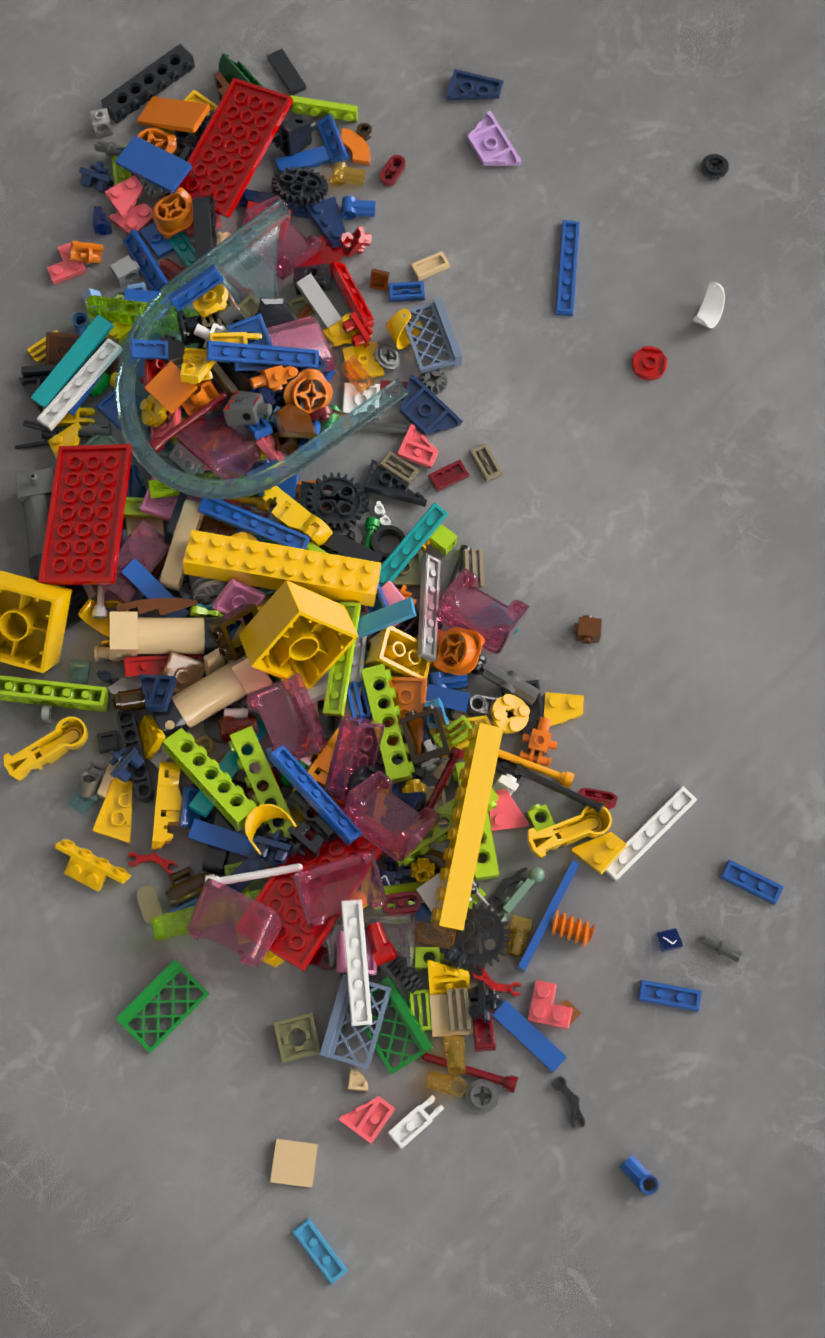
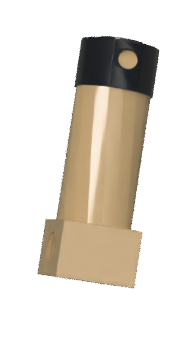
(159, 635)
(210, 695)

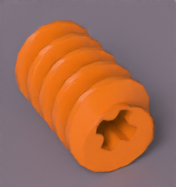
(572, 928)

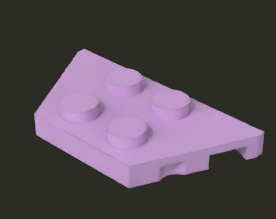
(492, 144)

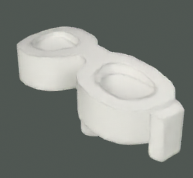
(379, 511)

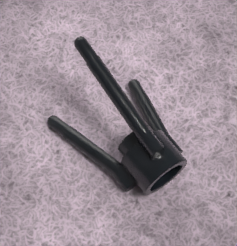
(46, 434)

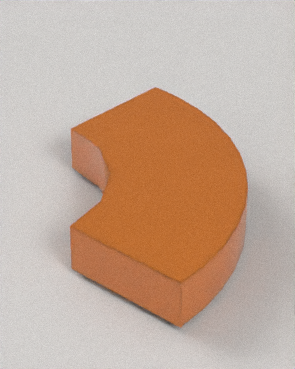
(356, 145)

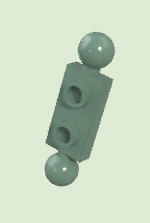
(536, 875)

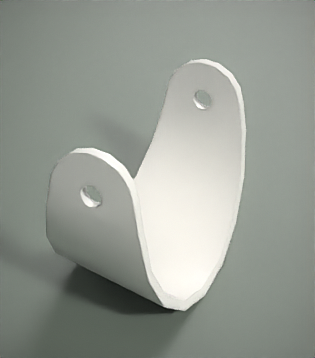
(712, 306)

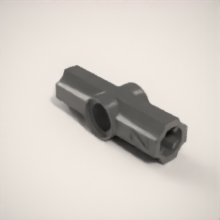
(511, 683)

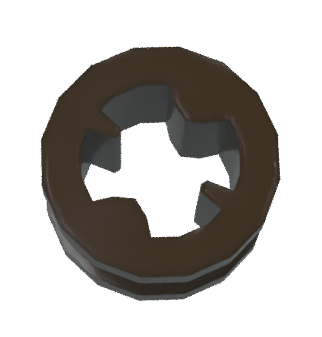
(367, 127)

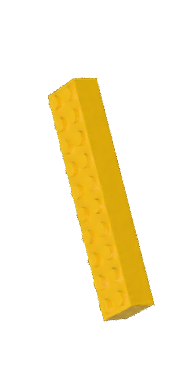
(272, 564)
(467, 826)

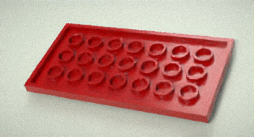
(234, 143)
(86, 515)
(297, 940)

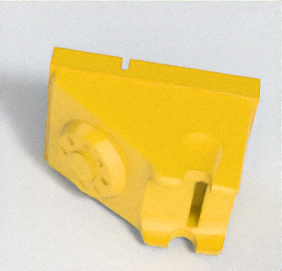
(397, 653)

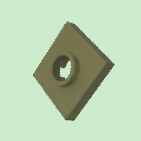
(283, 1030)

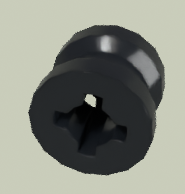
(478, 670)
(456, 957)

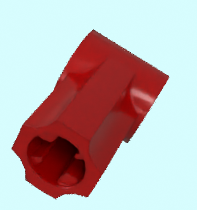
(382, 948)

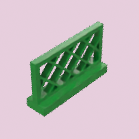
(149, 993)
(409, 1021)

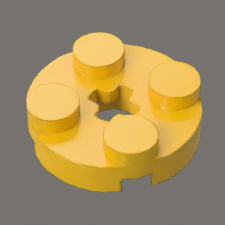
(211, 301)
(153, 412)
(518, 708)

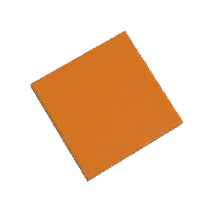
(169, 389)

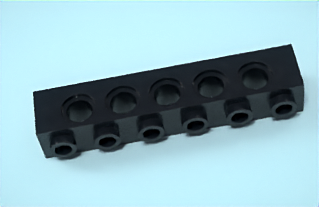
(148, 83)

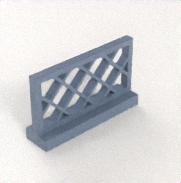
(446, 335)
(337, 1021)

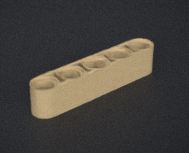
(173, 571)

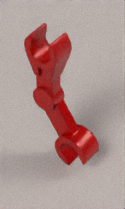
(153, 857)
(494, 985)

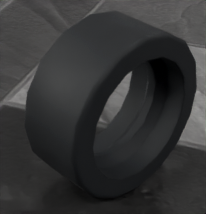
(382, 531)

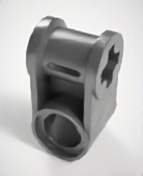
(484, 706)
(90, 780)

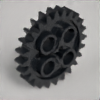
(299, 186)
(337, 486)
(496, 932)

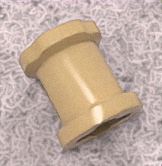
(102, 653)

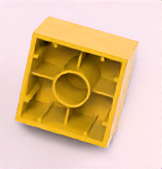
(32, 622)
(298, 634)

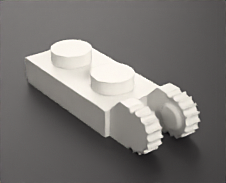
(413, 1123)

